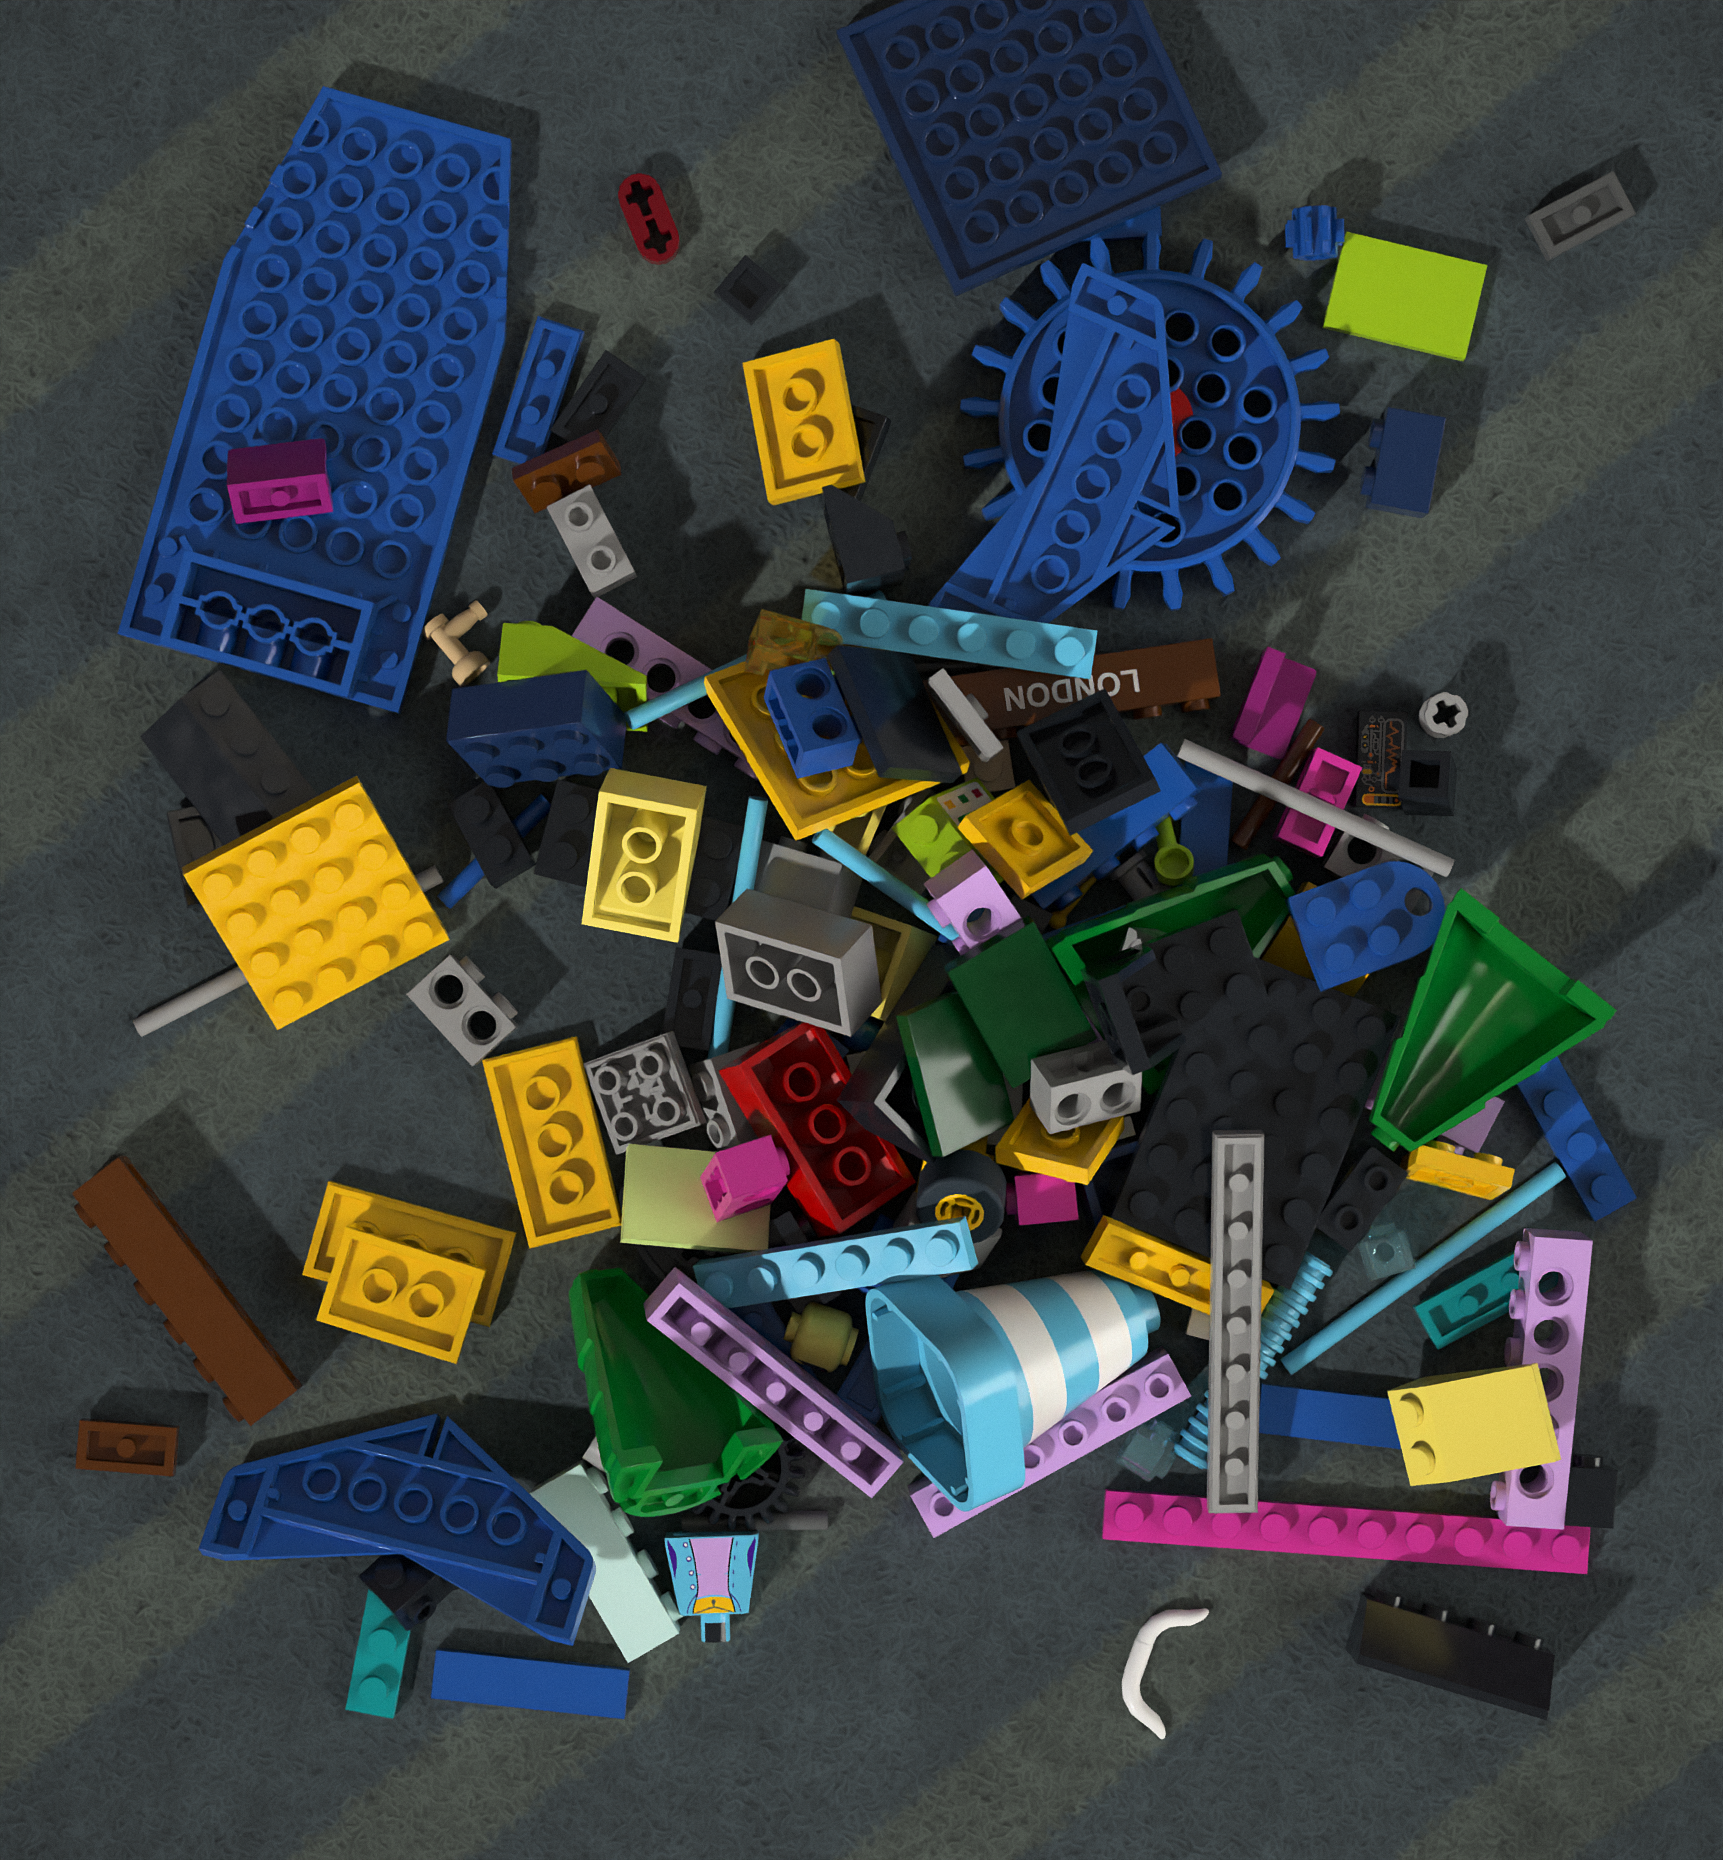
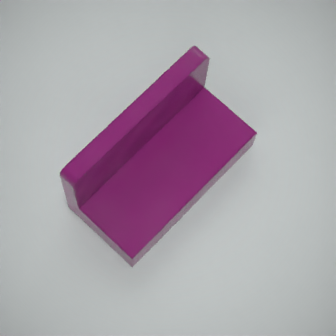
(279, 481)
(1272, 704)

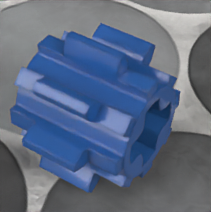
(1314, 233)

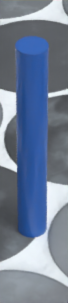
(473, 873)

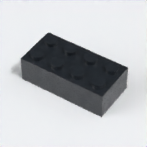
(569, 839)

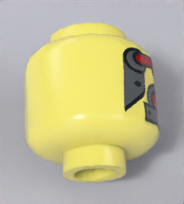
(821, 1337)

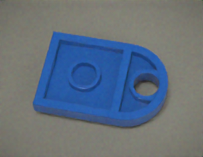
(1363, 921)

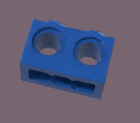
(803, 719)

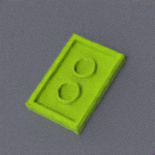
(1404, 296)

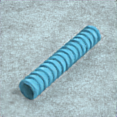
(1276, 1322)

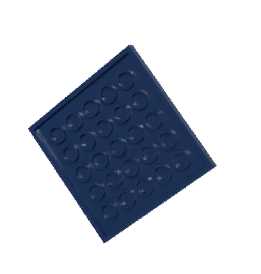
(1026, 123)

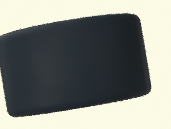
(960, 1187)

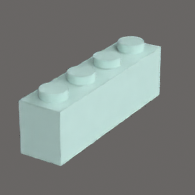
(623, 1578)

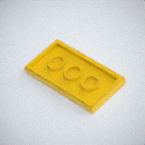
(553, 1142)
(412, 1225)

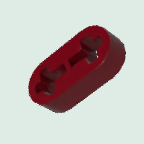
(638, 223)

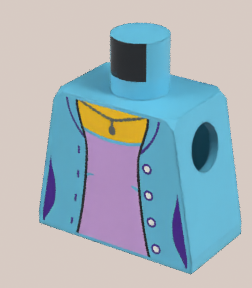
(712, 1577)

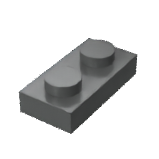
(1580, 216)

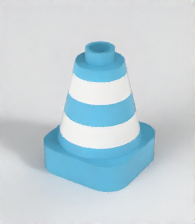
(996, 1367)

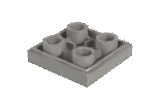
(644, 1092)

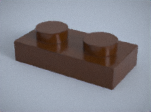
(566, 470)
(127, 1447)

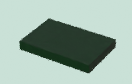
(1019, 999)
(953, 1074)

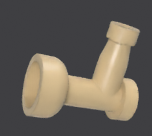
(447, 634)

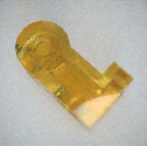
(787, 641)

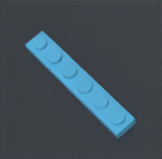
(954, 634)
(839, 1263)

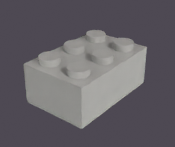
(799, 962)

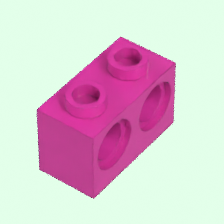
(1329, 780)
(745, 1177)
(1040, 1198)

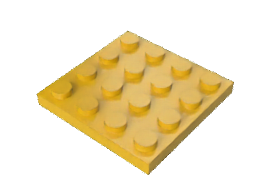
(813, 800)
(316, 902)

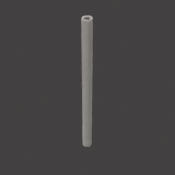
(1315, 808)

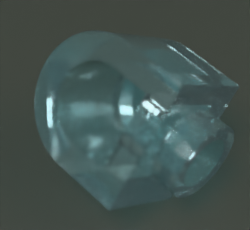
(1386, 1251)
(1148, 1450)

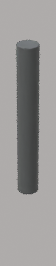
(782, 1521)

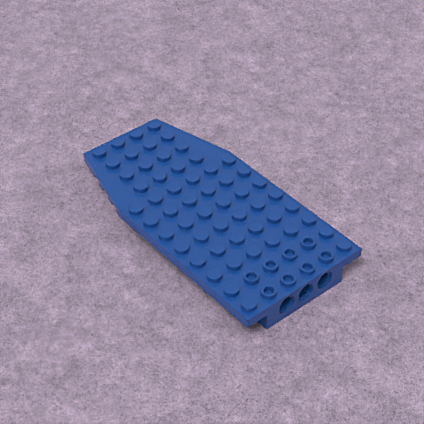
(354, 317)

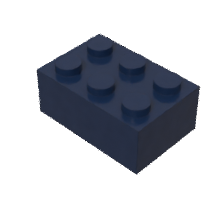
(537, 728)

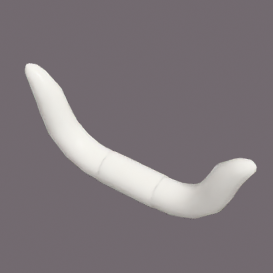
(1139, 1657)

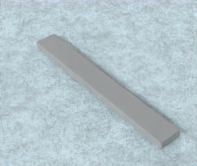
(1235, 1320)

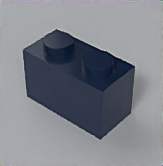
(1403, 462)

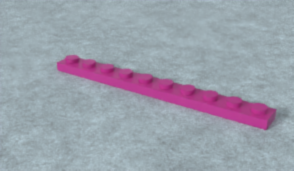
(1344, 1532)

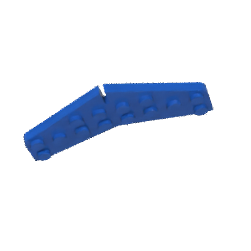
(1103, 455)
(391, 1498)

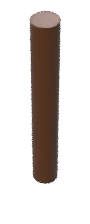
(1284, 773)

